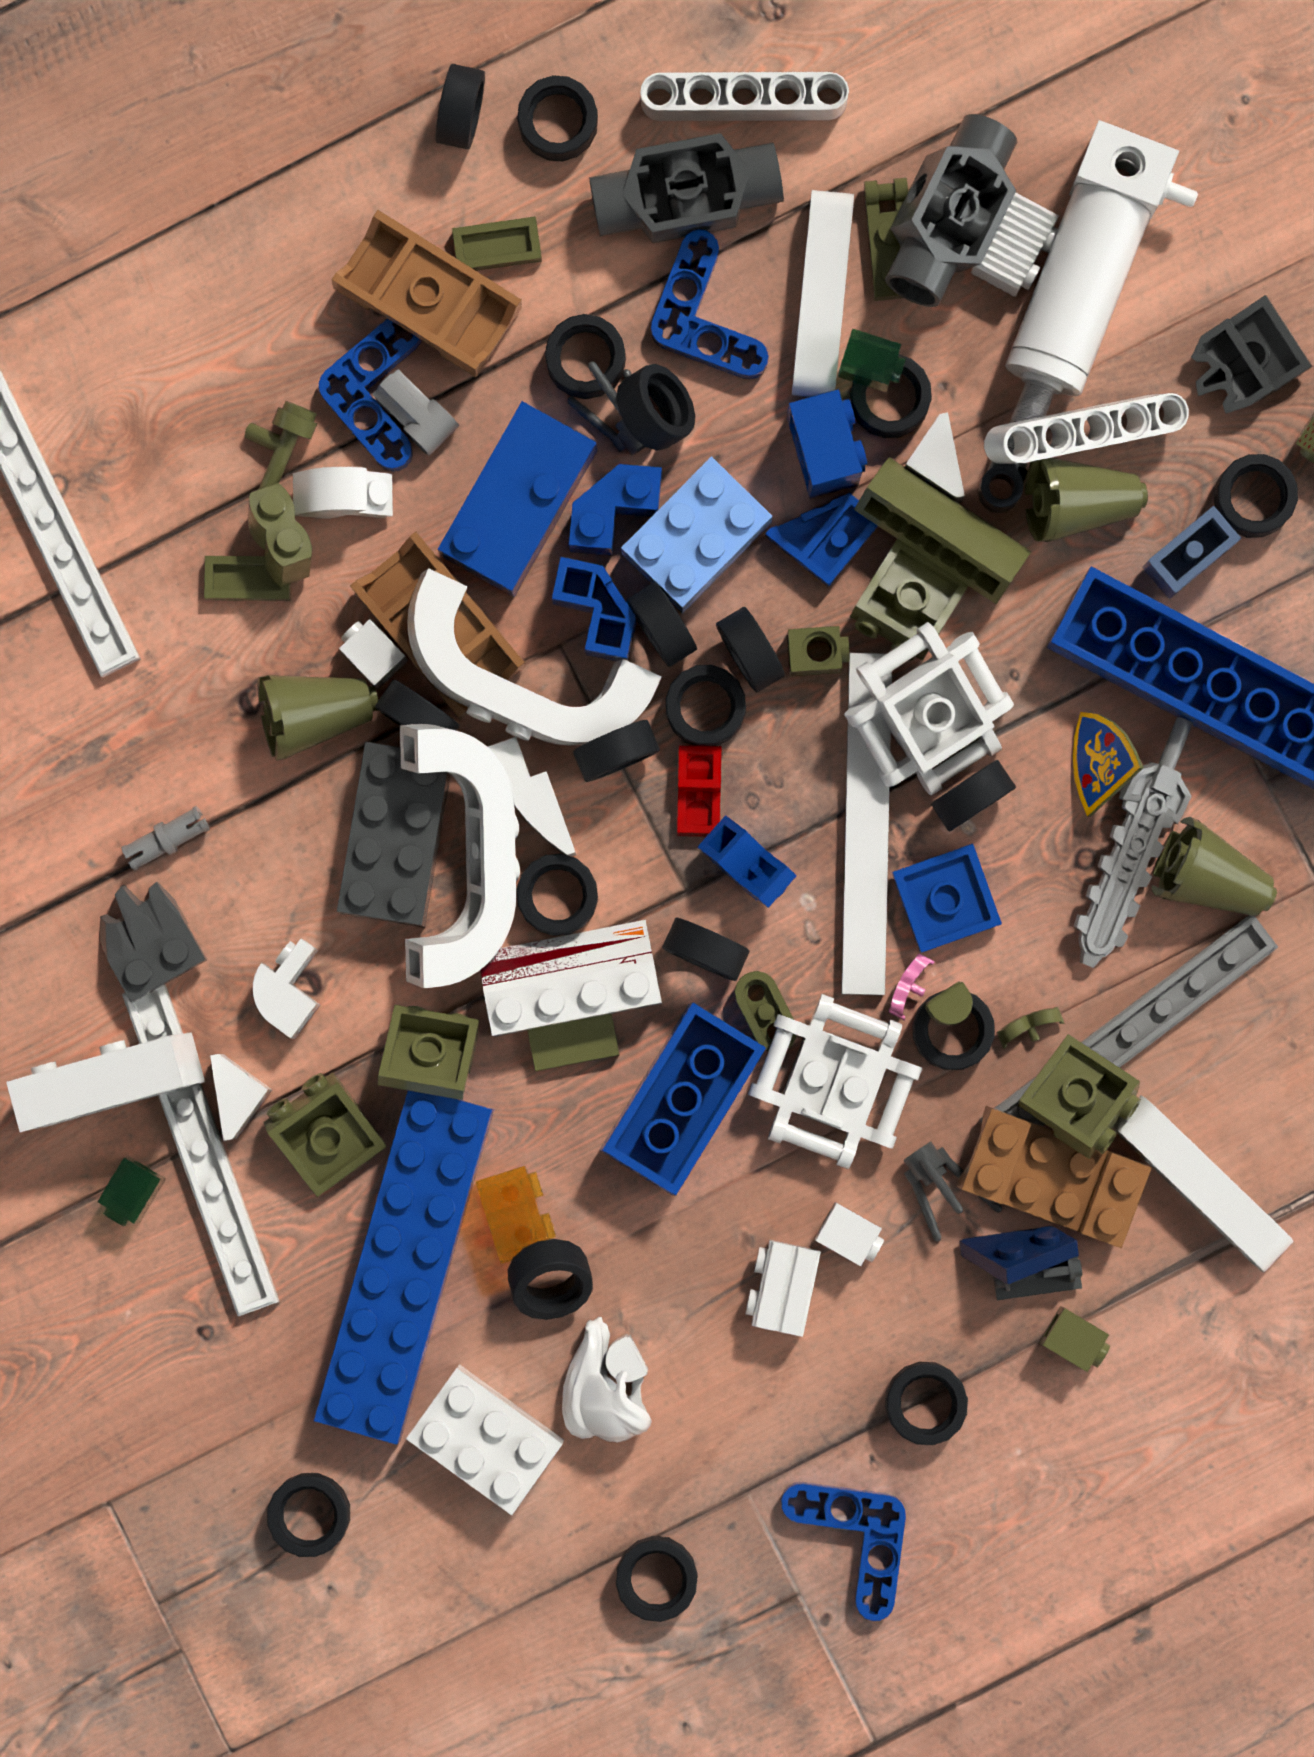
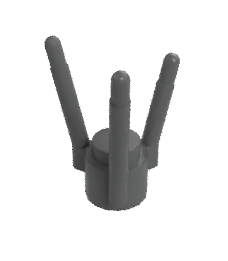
(624, 438)
(927, 1165)

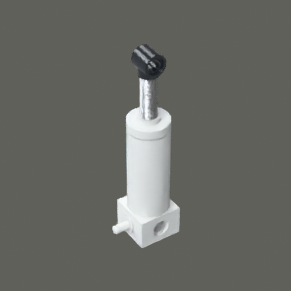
(1084, 277)

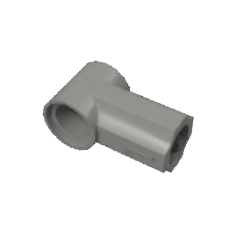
(422, 419)

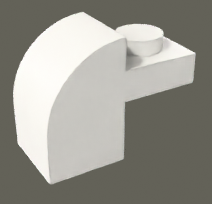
(342, 492)
(276, 995)

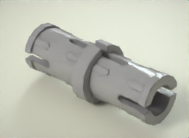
(165, 838)

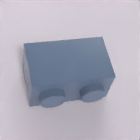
(1191, 552)

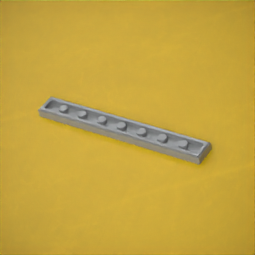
(1171, 1000)

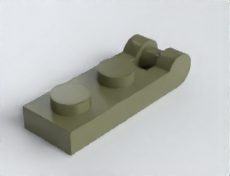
(882, 241)

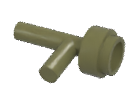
(295, 422)

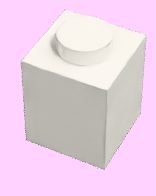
(372, 652)
(850, 1235)

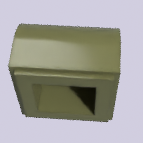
(950, 1005)

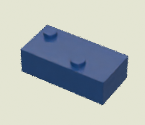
(518, 499)
(682, 1099)

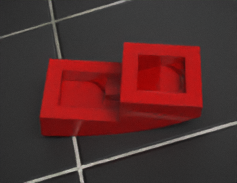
(698, 790)

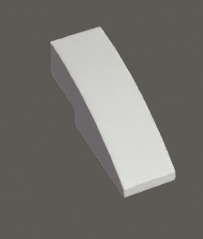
(534, 796)

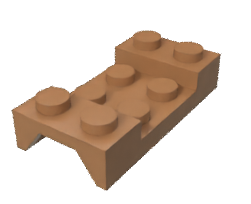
(428, 293)
(388, 598)
(1043, 1176)

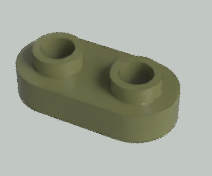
(763, 1012)

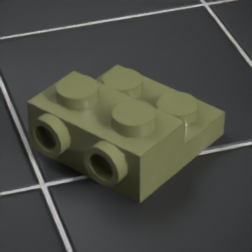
(905, 596)
(428, 1052)
(1081, 1097)
(323, 1132)

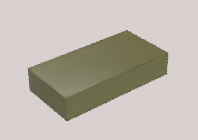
(498, 244)
(241, 580)
(573, 1042)

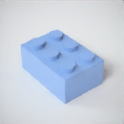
(697, 534)

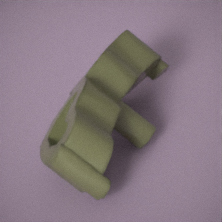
(1028, 1023)

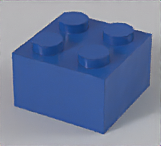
(825, 444)

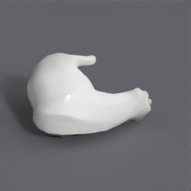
(595, 1402)

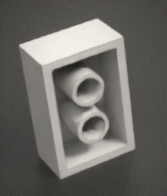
(485, 1439)

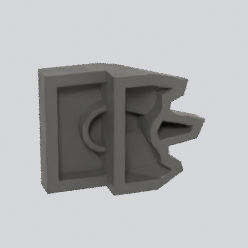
(1249, 356)
(148, 942)

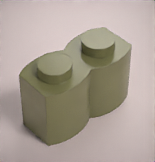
(279, 534)

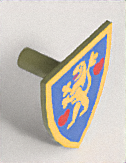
(1101, 760)

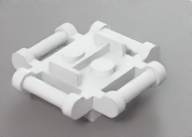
(930, 710)
(834, 1081)

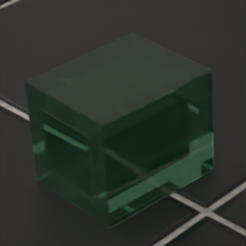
(871, 361)
(130, 1192)

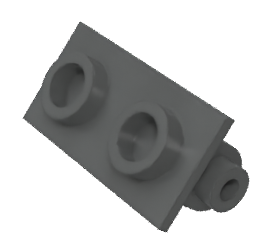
(1054, 1279)

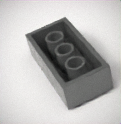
(393, 839)

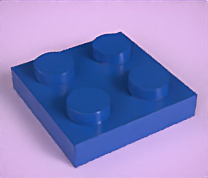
(946, 898)

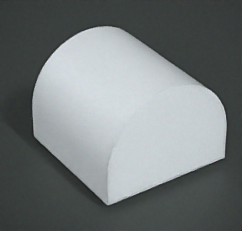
(625, 1356)

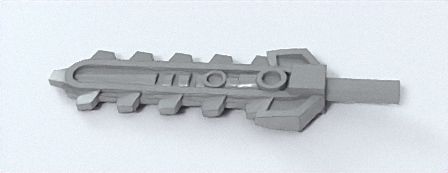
(1152, 802)

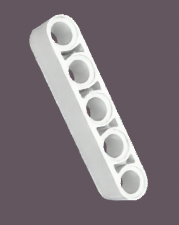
(762, 84)
(822, 293)
(1069, 433)
(1204, 1185)

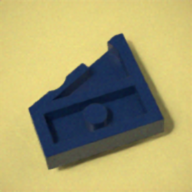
(1019, 1253)

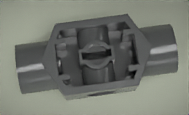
(686, 188)
(952, 210)

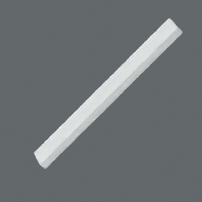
(61, 541)
(865, 851)
(208, 1168)

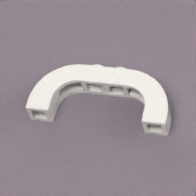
(490, 696)
(489, 855)

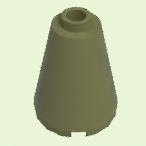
(1079, 498)
(311, 710)
(1211, 873)

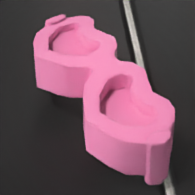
(907, 984)

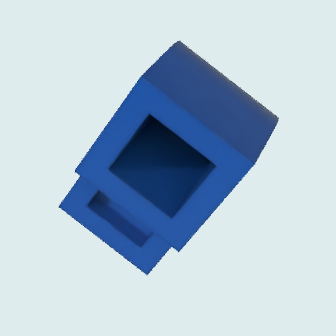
(746, 862)

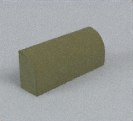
(942, 530)

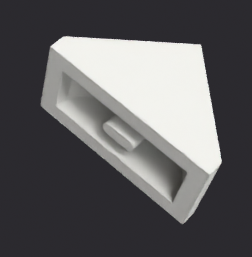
(937, 459)
(237, 1095)

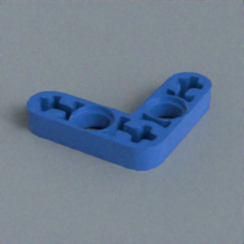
(694, 327)
(359, 382)
(873, 1535)

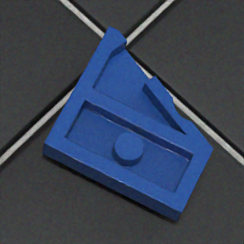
(824, 537)

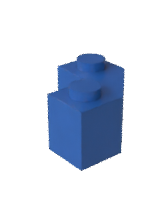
(621, 491)
(591, 590)

